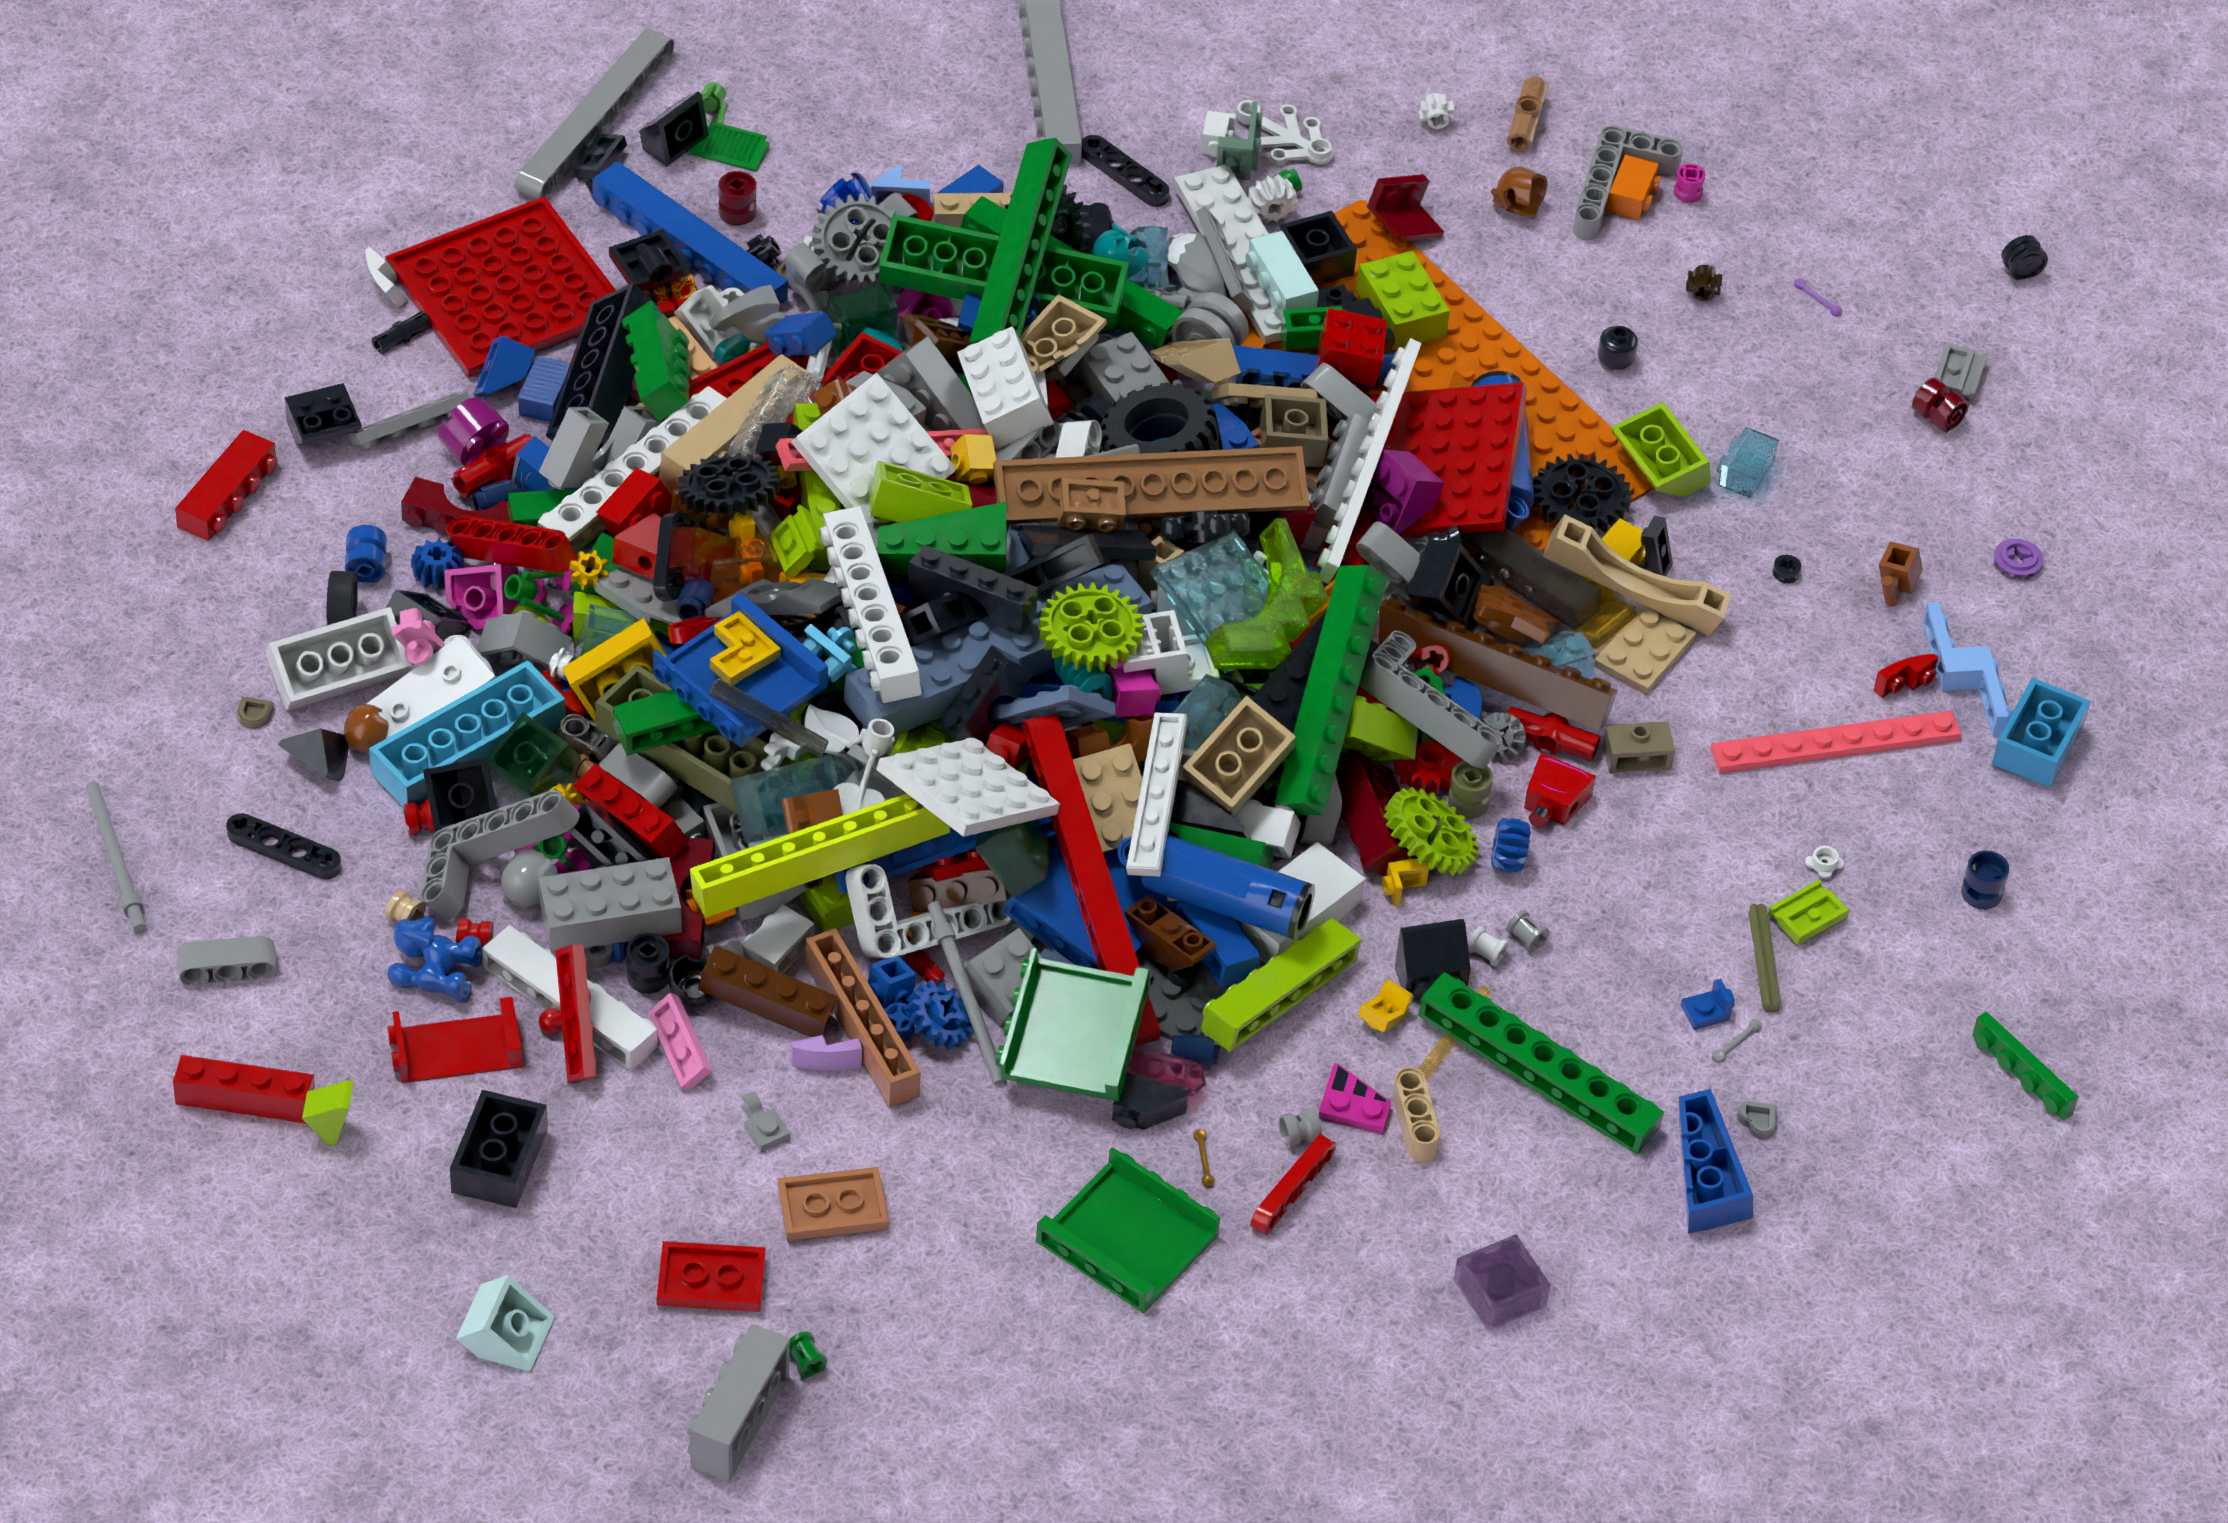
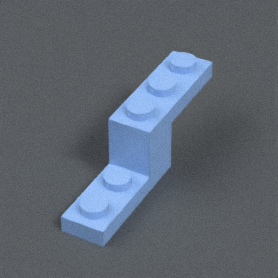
(1966, 668)

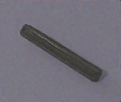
(769, 717)

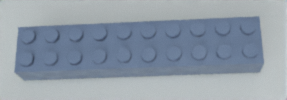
(952, 657)

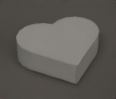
(1758, 1117)

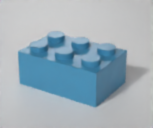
(2041, 732)

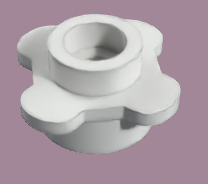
(557, 662)
(1826, 854)

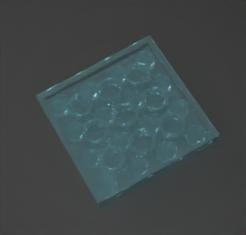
(1214, 584)

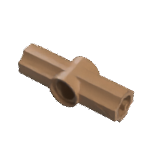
(1527, 114)

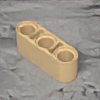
(1416, 1114)

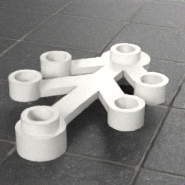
(1316, 150)

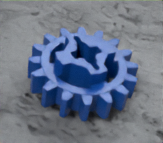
(939, 1015)

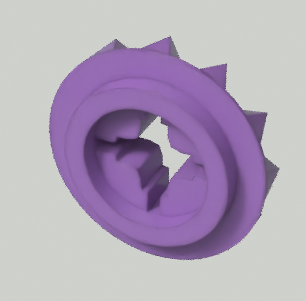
(2025, 550)

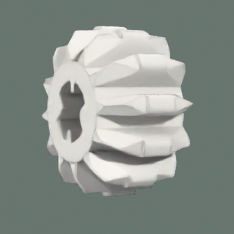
(1272, 198)

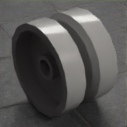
(1211, 317)

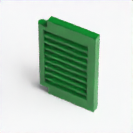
(732, 146)

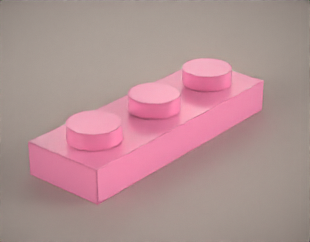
(680, 1042)

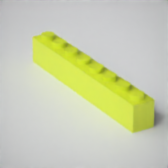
(813, 853)

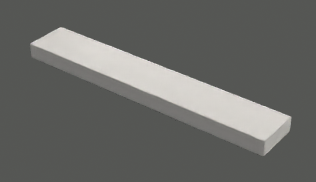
(1157, 794)

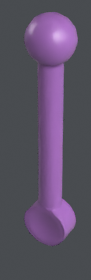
(1801, 284)

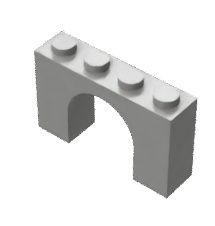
(573, 450)

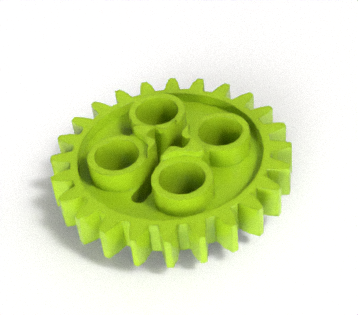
(1091, 627)
(1413, 821)

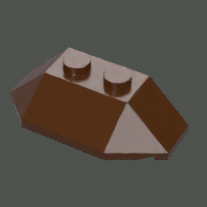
(944, 336)

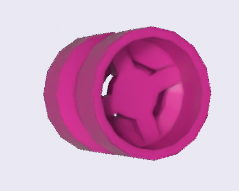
(1689, 182)

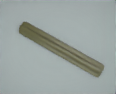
(1764, 957)

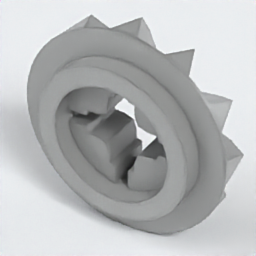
(1514, 737)

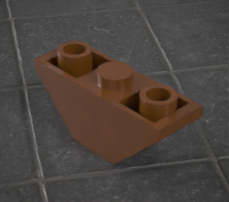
(1167, 935)

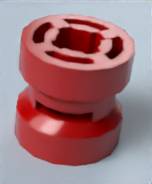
(418, 817)
(483, 931)

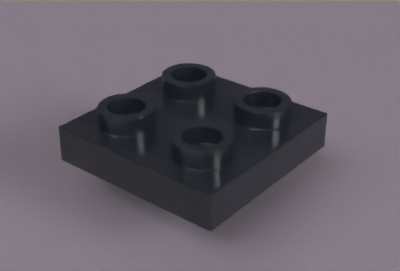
(649, 260)

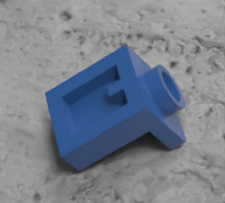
(1709, 1007)

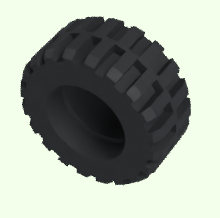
(1162, 413)

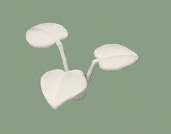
(843, 733)

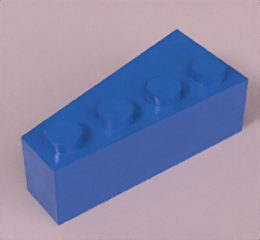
(1272, 368)
(1711, 1169)

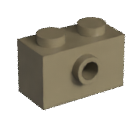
(1638, 747)

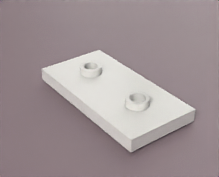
(430, 686)

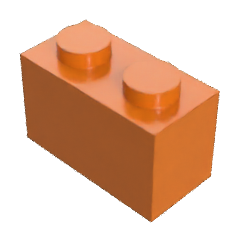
(1633, 188)

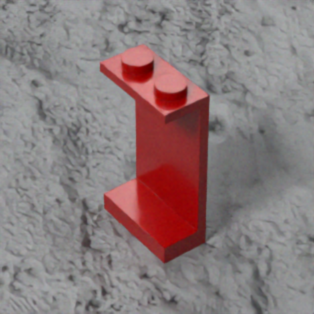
(456, 1046)

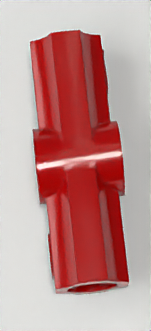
(493, 466)
(1556, 734)

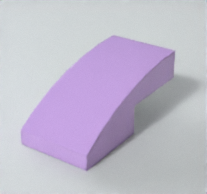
(816, 1055)

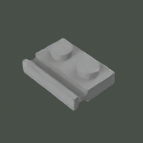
(1961, 369)

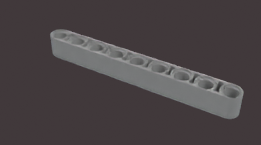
(593, 114)

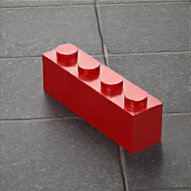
(226, 485)
(640, 817)
(241, 1088)

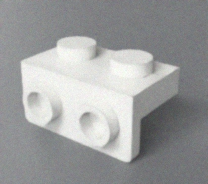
(697, 314)

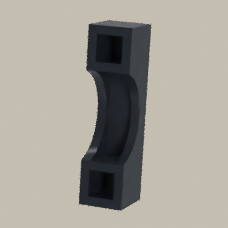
(1007, 600)

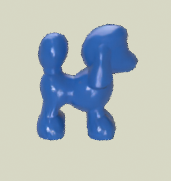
(440, 954)

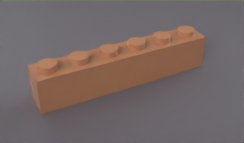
(863, 1017)

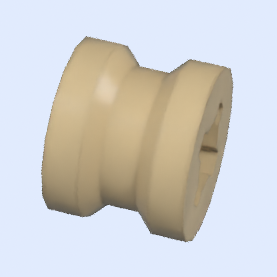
(403, 907)

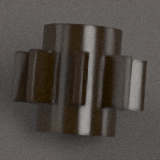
(1704, 282)

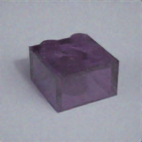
(1501, 1282)

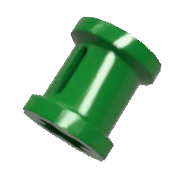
(806, 1355)

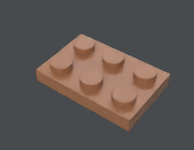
(832, 1203)

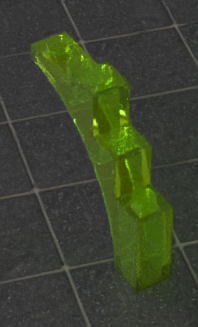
(1290, 597)

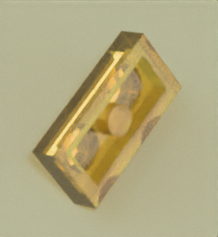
(1607, 622)

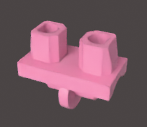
(417, 636)

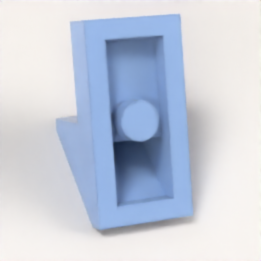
(892, 182)

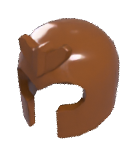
(1520, 191)

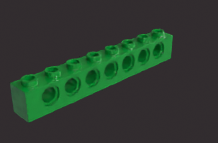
(1540, 1063)

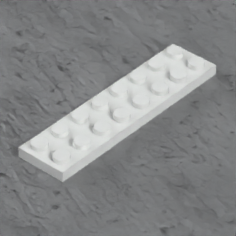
(1227, 201)

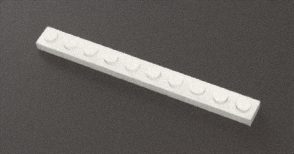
(1364, 467)

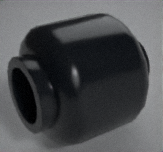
(1617, 347)

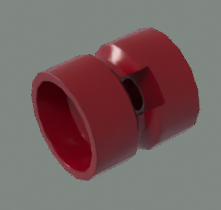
(737, 198)
(1938, 403)

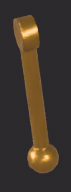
(1200, 1136)

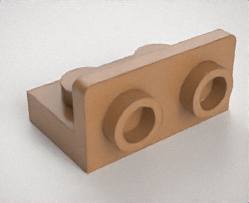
(1091, 504)

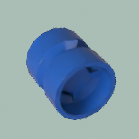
(366, 553)

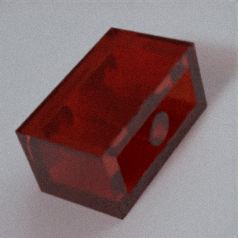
(696, 549)

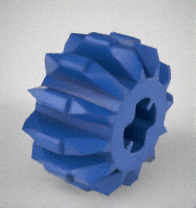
(433, 559)
(1510, 845)

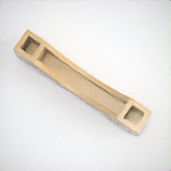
(1584, 552)

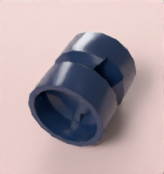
(1985, 879)

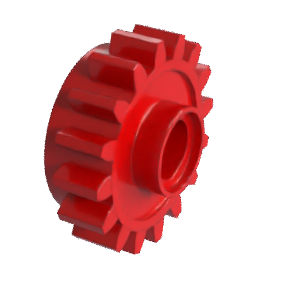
(1430, 768)

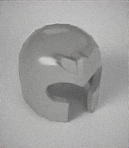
(521, 878)

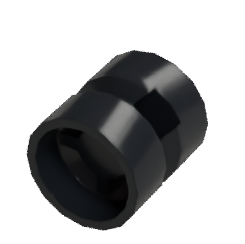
(648, 963)

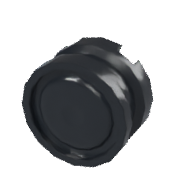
(2024, 257)

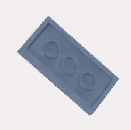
(1068, 703)

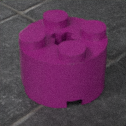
(472, 429)

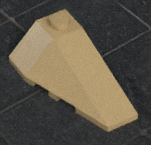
(1059, 332)
(1200, 359)

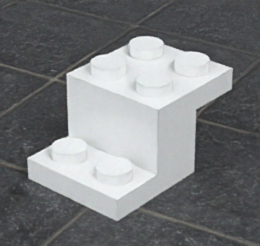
(1175, 659)

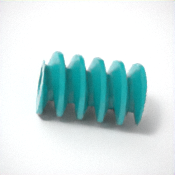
(1088, 682)

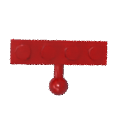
(574, 1014)

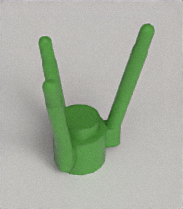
(713, 99)

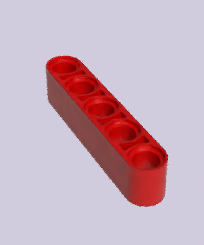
(512, 544)

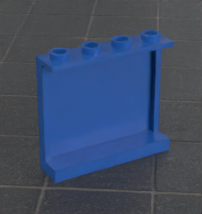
(780, 685)
(1054, 915)

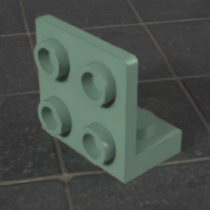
(1242, 153)

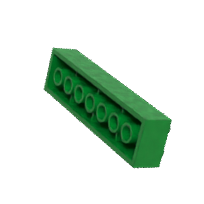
(958, 260)

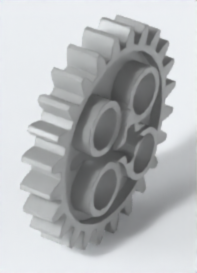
(835, 227)

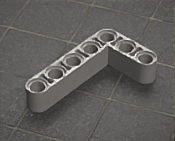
(1608, 155)
(810, 271)
(1424, 705)
(484, 837)

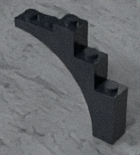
(1043, 572)

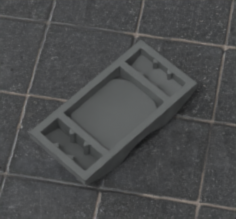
(784, 597)

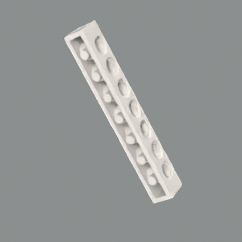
(577, 512)
(870, 605)

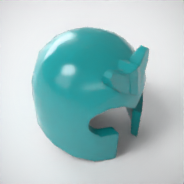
(1115, 245)

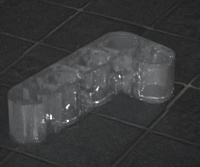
(783, 397)

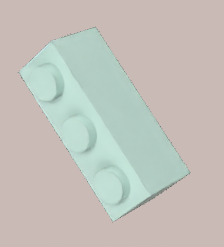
(1281, 273)

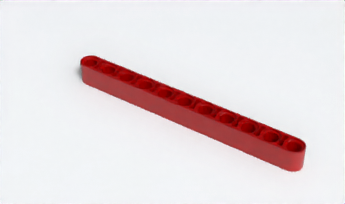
(1085, 857)

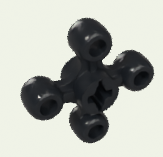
(1204, 526)

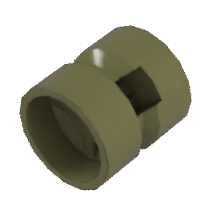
(1470, 789)

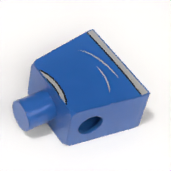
(527, 467)

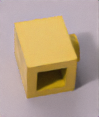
(973, 458)

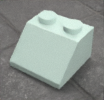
(505, 1324)

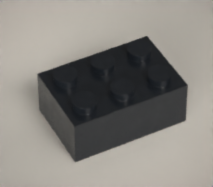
(498, 1148)

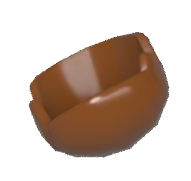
(365, 727)

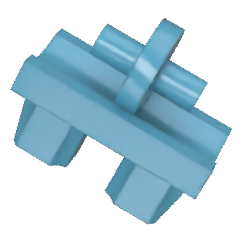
(838, 660)

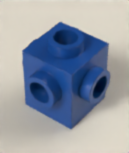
(891, 981)

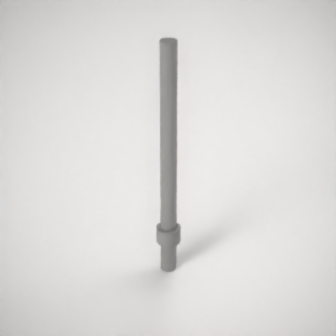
(130, 900)
(945, 935)

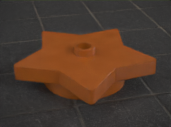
(1511, 616)

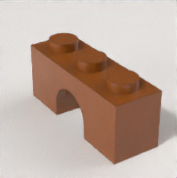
(1094, 739)

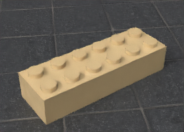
(717, 429)

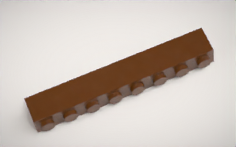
(1502, 666)

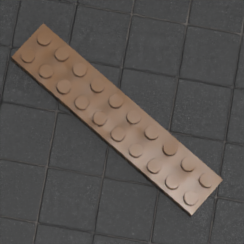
(1161, 482)

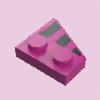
(1353, 1102)

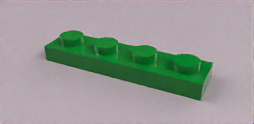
(2025, 1066)

